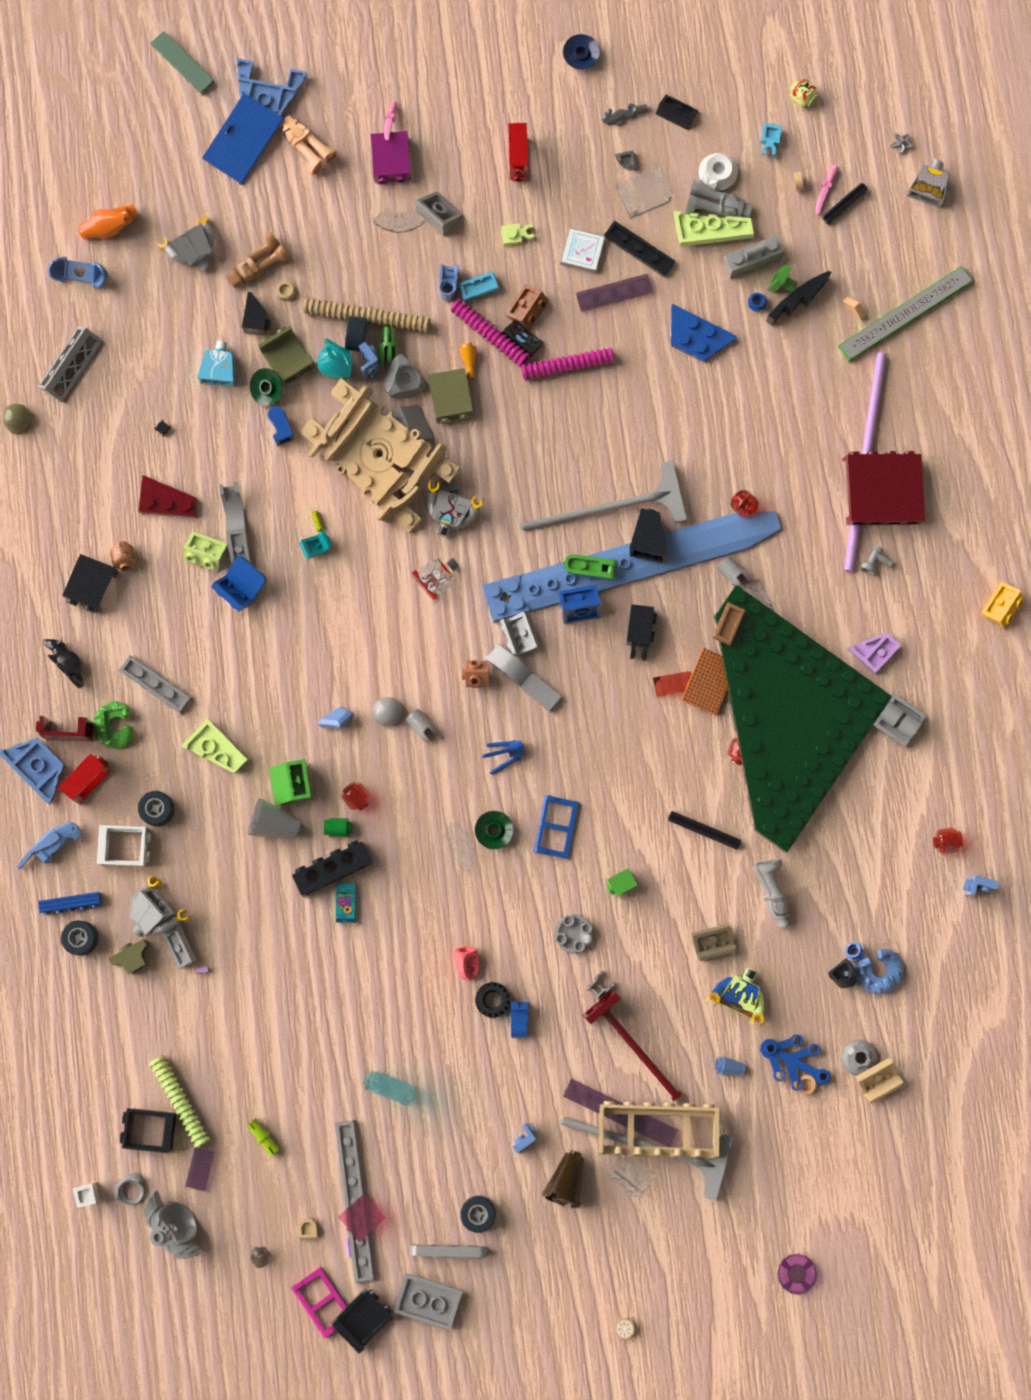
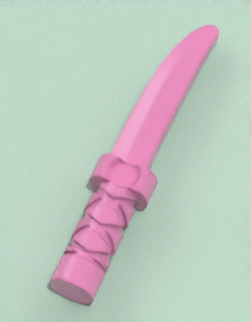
(390, 118)
(827, 185)

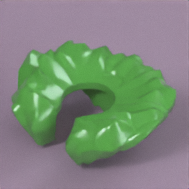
(102, 728)

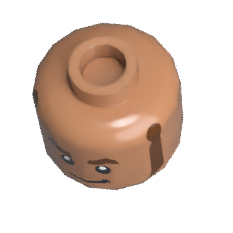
(123, 556)

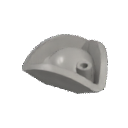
(403, 379)

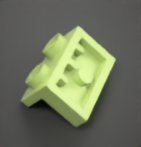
(204, 551)

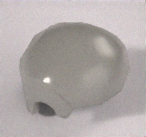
(388, 711)

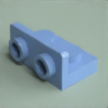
(980, 884)

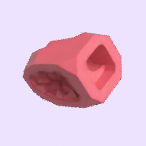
(467, 962)

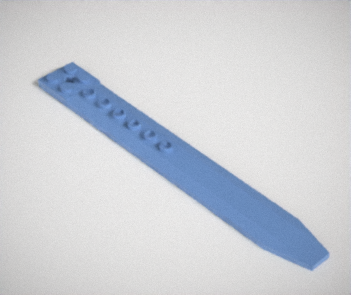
(684, 548)

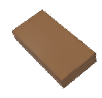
(728, 624)

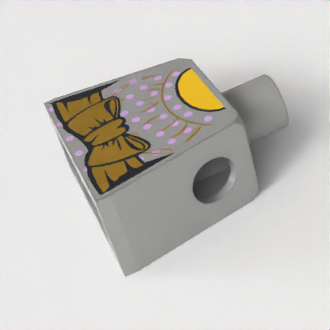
(930, 184)

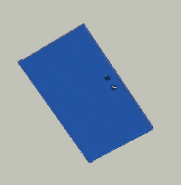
(247, 135)

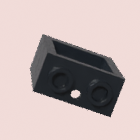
(168, 1135)

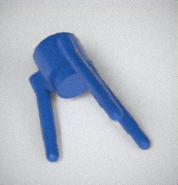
(514, 750)

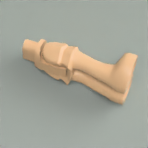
(299, 136)

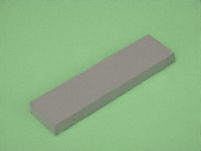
(155, 684)

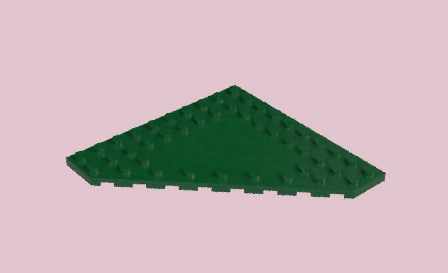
(793, 715)

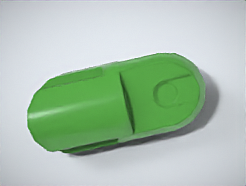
(388, 346)

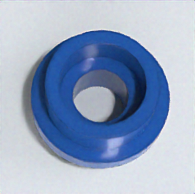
(760, 297)
(851, 948)

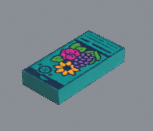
(345, 903)

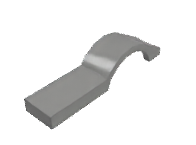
(234, 522)
(523, 677)

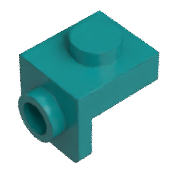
(315, 545)

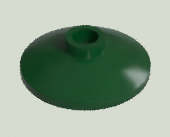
(259, 387)
(493, 819)

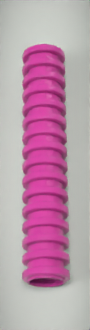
(489, 332)
(568, 363)

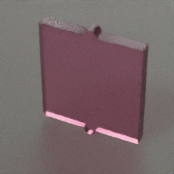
(361, 1217)

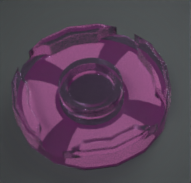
(797, 1273)

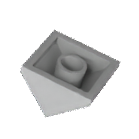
(438, 212)
(413, 418)

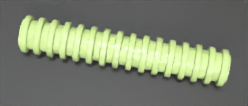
(179, 1101)

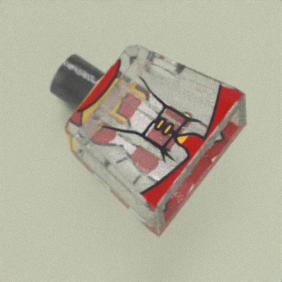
(436, 577)

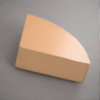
(854, 307)

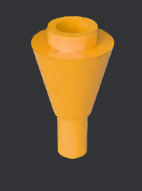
(468, 355)

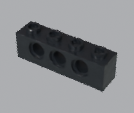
(361, 860)

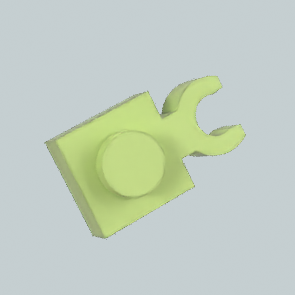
(513, 234)

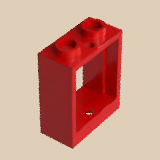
(518, 151)
(85, 778)

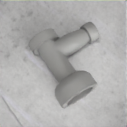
(876, 555)

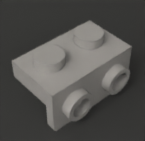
(519, 634)

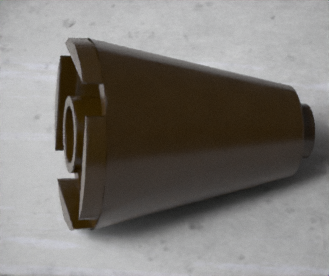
(566, 1181)

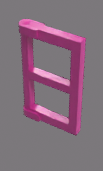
(310, 1310)

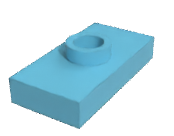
(478, 286)

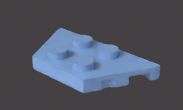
(36, 766)

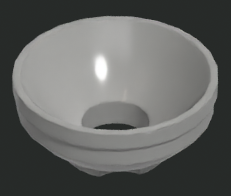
(849, 1053)

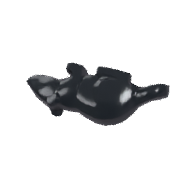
(67, 661)

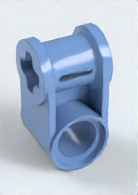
(449, 279)

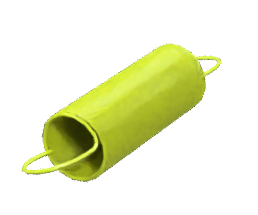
(317, 520)

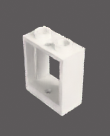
(104, 842)

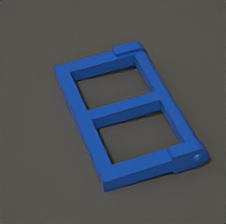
(537, 849)

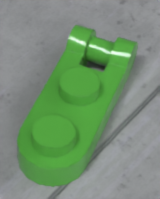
(590, 566)

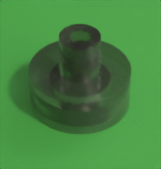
(260, 1256)

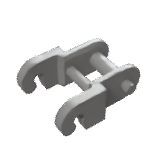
(598, 995)

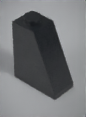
(648, 538)

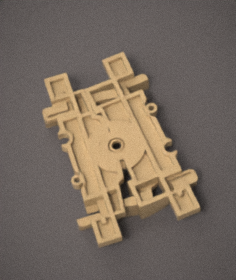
(359, 450)

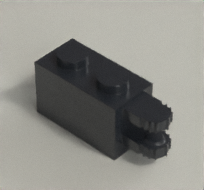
(640, 628)

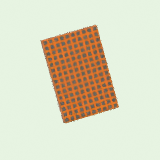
(707, 683)

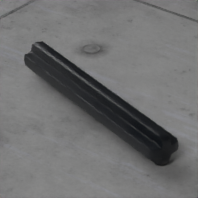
(704, 830)

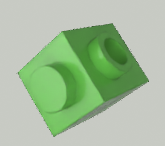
(621, 883)

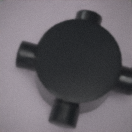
(162, 428)

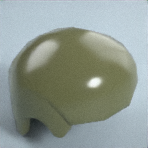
(17, 418)

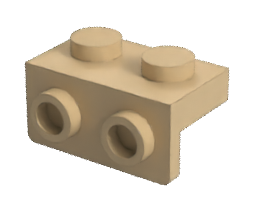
(879, 1081)

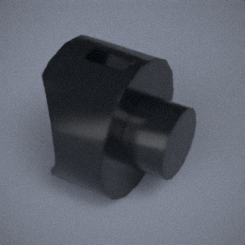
(844, 974)

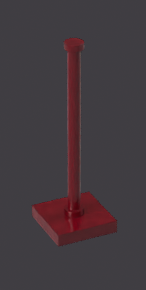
(602, 1008)

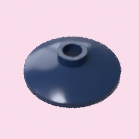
(581, 44)

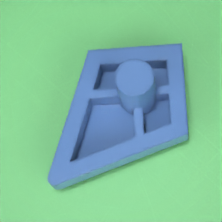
(337, 718)

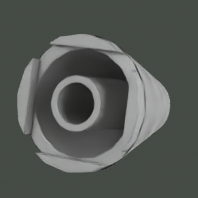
(273, 822)

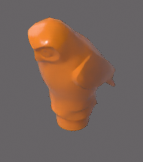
(107, 222)

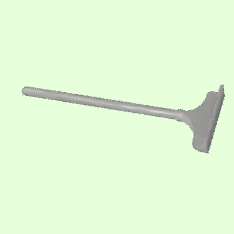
(666, 493)
(710, 1167)

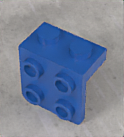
(240, 584)

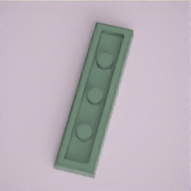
(182, 62)

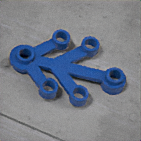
(792, 1060)

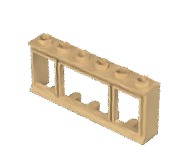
(667, 1109)

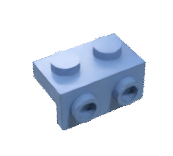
(372, 366)

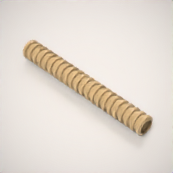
(373, 316)

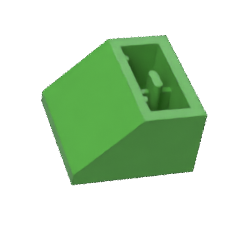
(290, 782)

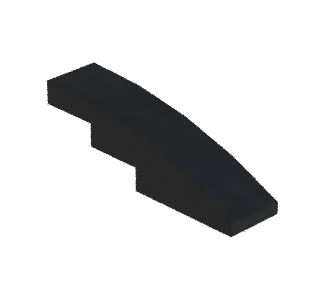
(803, 294)

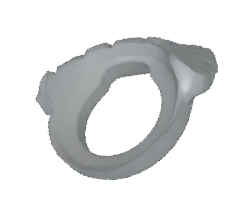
(132, 1178)

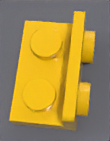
(1003, 604)

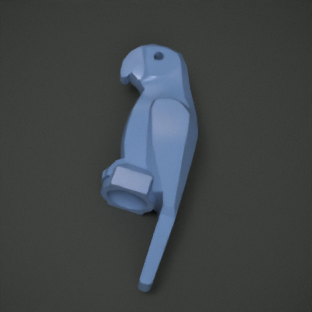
(52, 843)

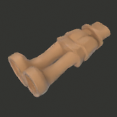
(247, 269)

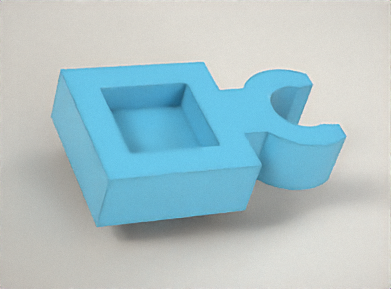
(770, 137)

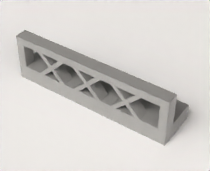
(63, 362)

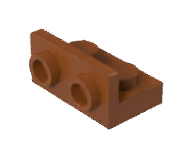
(527, 306)

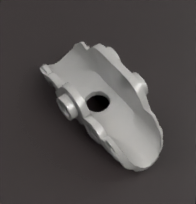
(172, 1226)

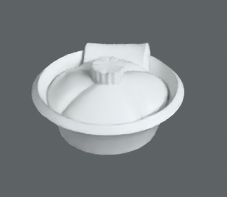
(718, 171)

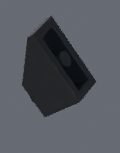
(255, 317)

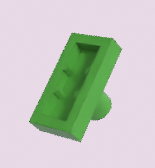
(781, 279)

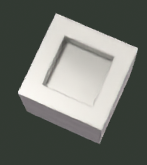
(86, 1195)

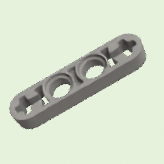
(448, 1250)

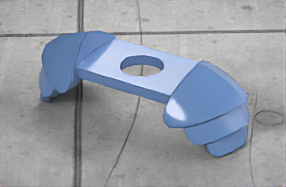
(63, 269)

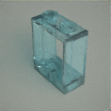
(389, 1087)

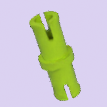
(262, 1137)

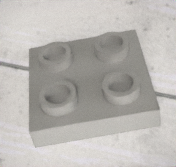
(899, 720)

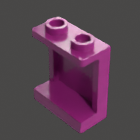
(390, 157)

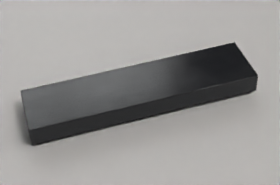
(639, 249)

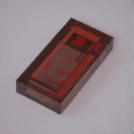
(671, 683)

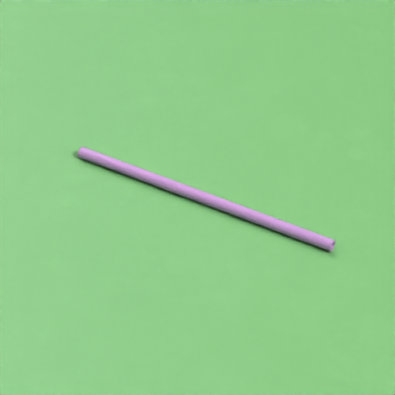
(867, 447)

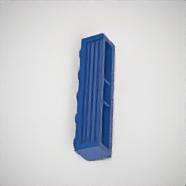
(70, 903)

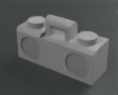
(753, 256)

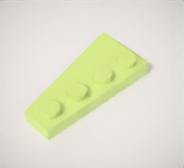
(710, 229)

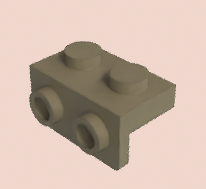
(713, 942)

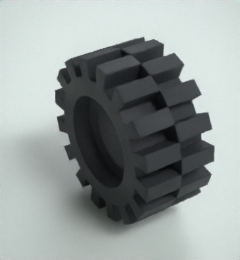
(504, 999)

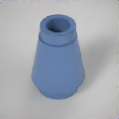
(728, 1066)

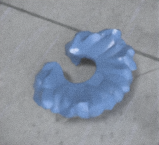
(883, 984)

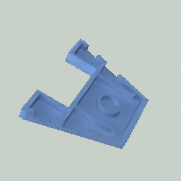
(270, 95)

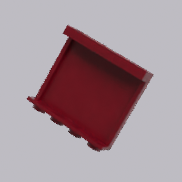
(884, 488)

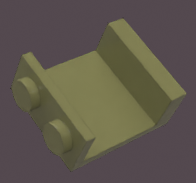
(286, 355)
(450, 395)

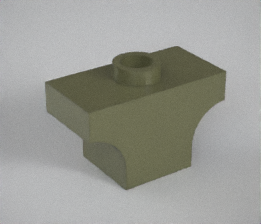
(131, 956)

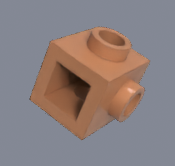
(476, 673)

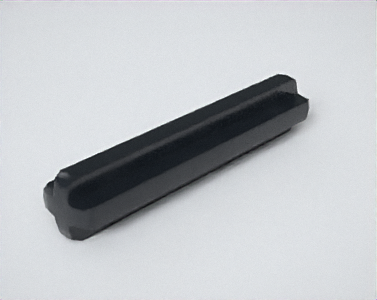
(844, 203)

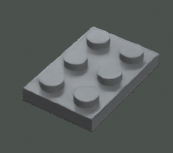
(428, 1301)

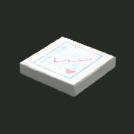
(582, 250)

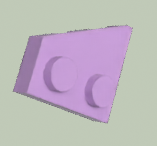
(875, 651)

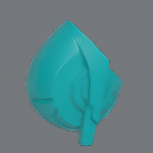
(335, 361)

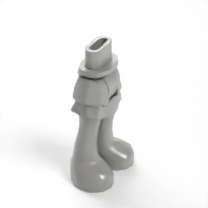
(729, 204)
(774, 896)

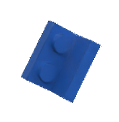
(580, 604)

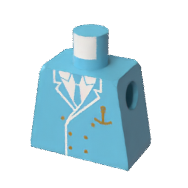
(218, 366)

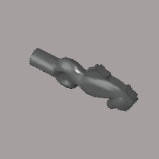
(617, 117)

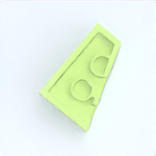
(215, 746)

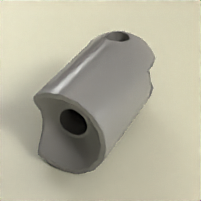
(732, 570)
(420, 723)

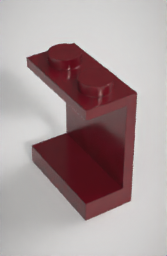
(83, 733)

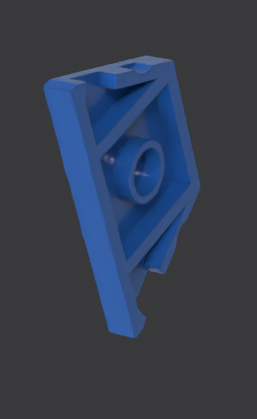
(697, 335)

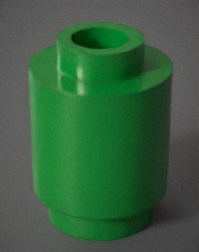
(338, 827)

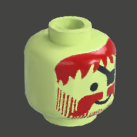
(803, 93)

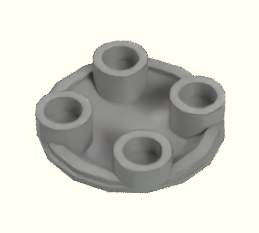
(574, 933)

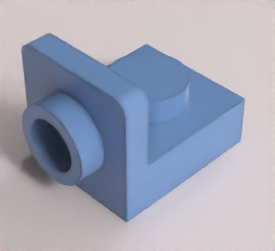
(523, 1141)

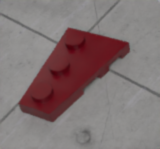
(165, 500)

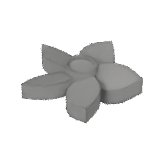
(901, 142)

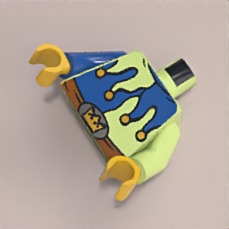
(741, 996)

